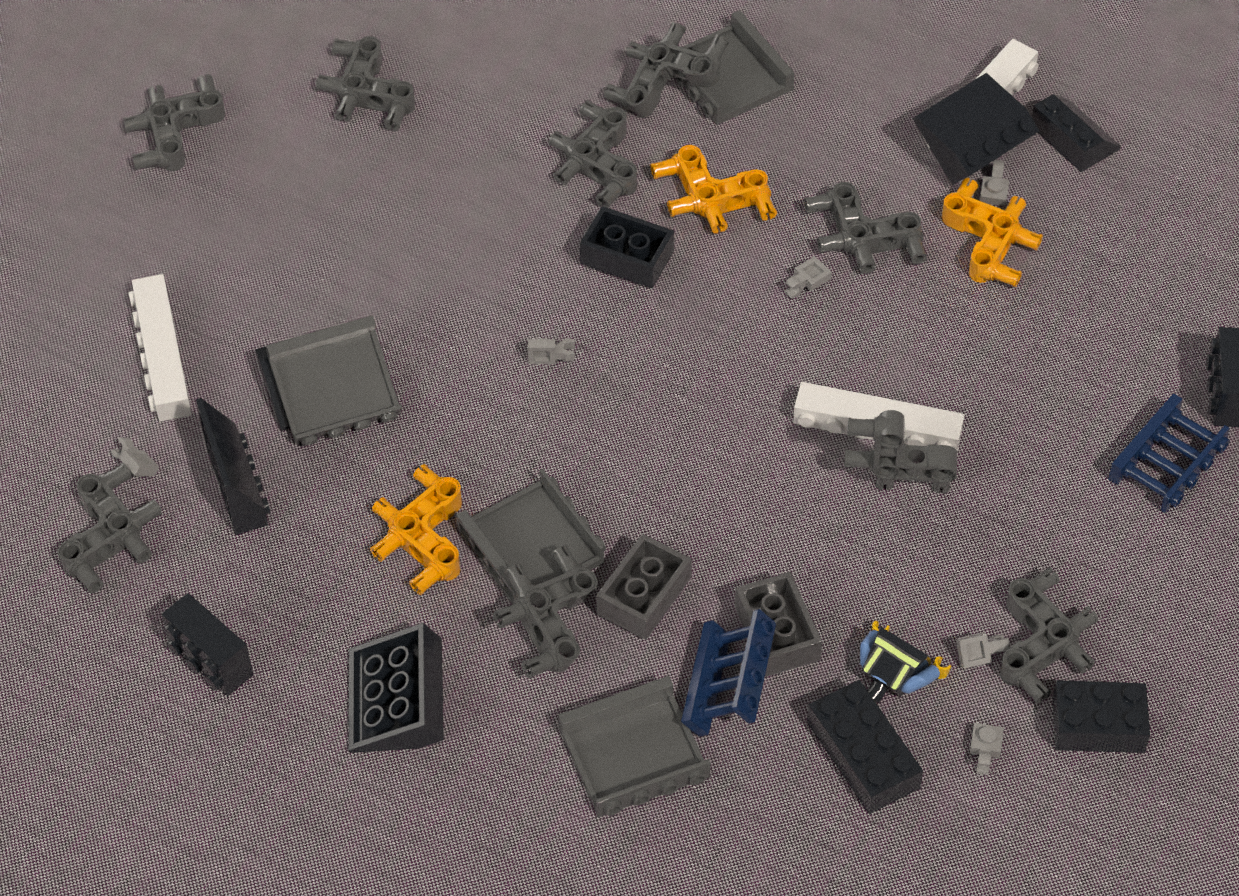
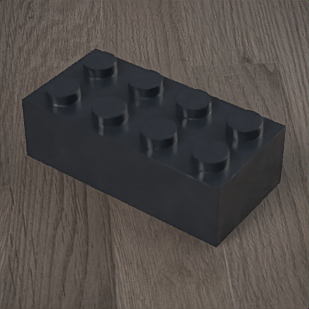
(864, 746)

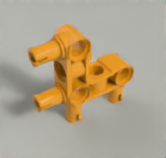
(710, 195)
(996, 228)
(420, 540)

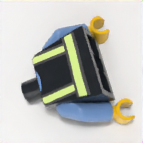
(896, 664)

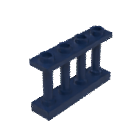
(1157, 432)
(709, 666)

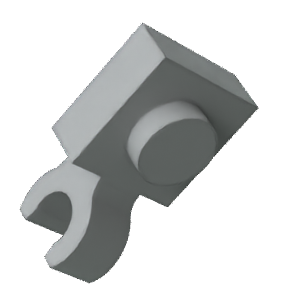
(995, 188)
(809, 275)
(547, 352)
(136, 460)
(977, 648)
(986, 743)

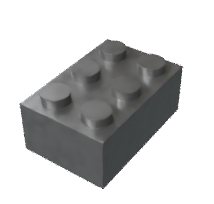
(644, 586)
(795, 635)

